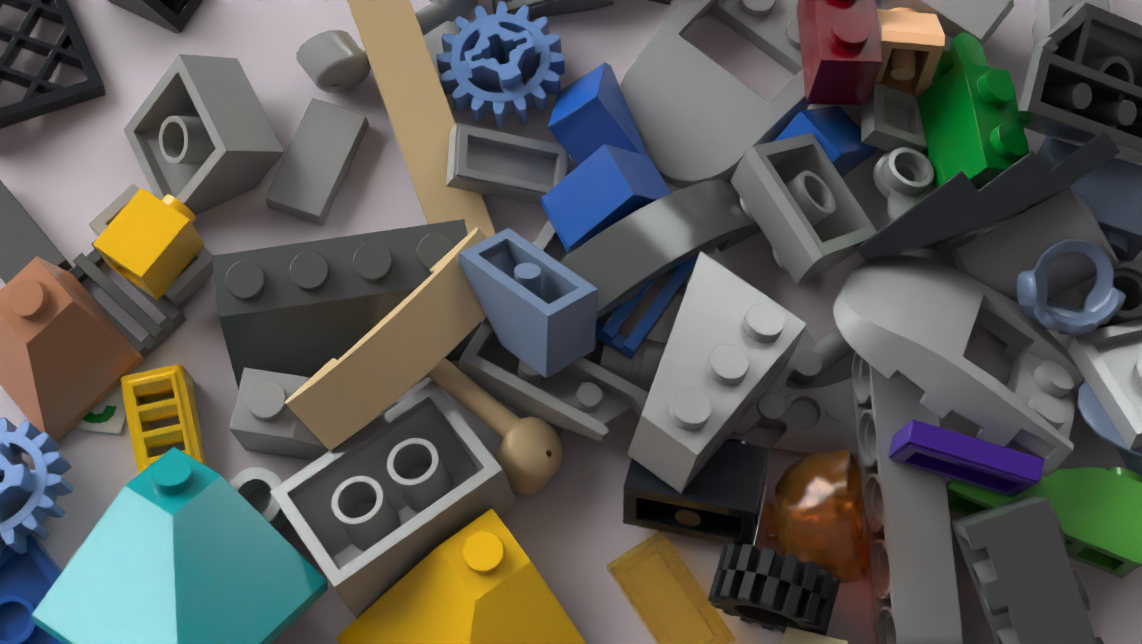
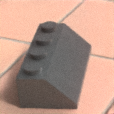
(316, 299)

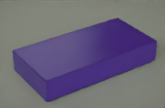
(965, 459)

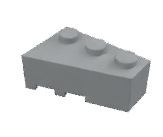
(712, 372)

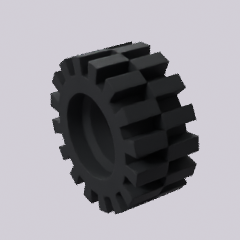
(773, 589)

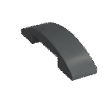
(660, 239)

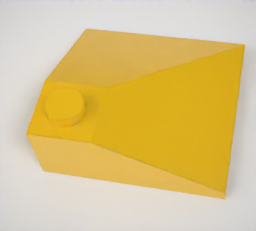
(468, 592)

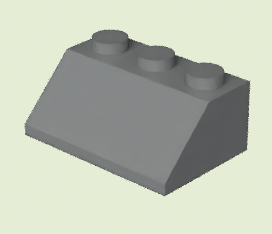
(393, 495)

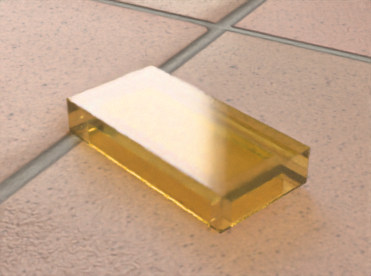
(667, 595)

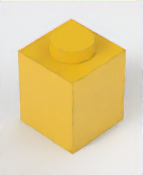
(150, 242)

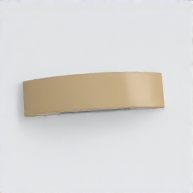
(392, 354)

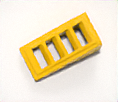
(154, 385)

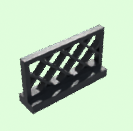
(53, 96)

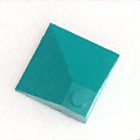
(180, 565)

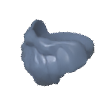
(1098, 307)

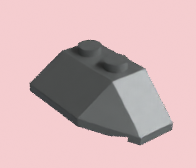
(1087, 81)

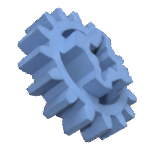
(497, 89)
(27, 494)

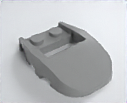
(694, 111)
(917, 321)

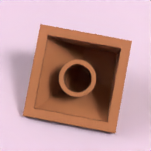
(58, 348)

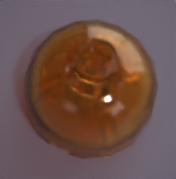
(821, 514)

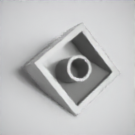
(203, 133)
(801, 205)

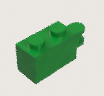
(971, 116)

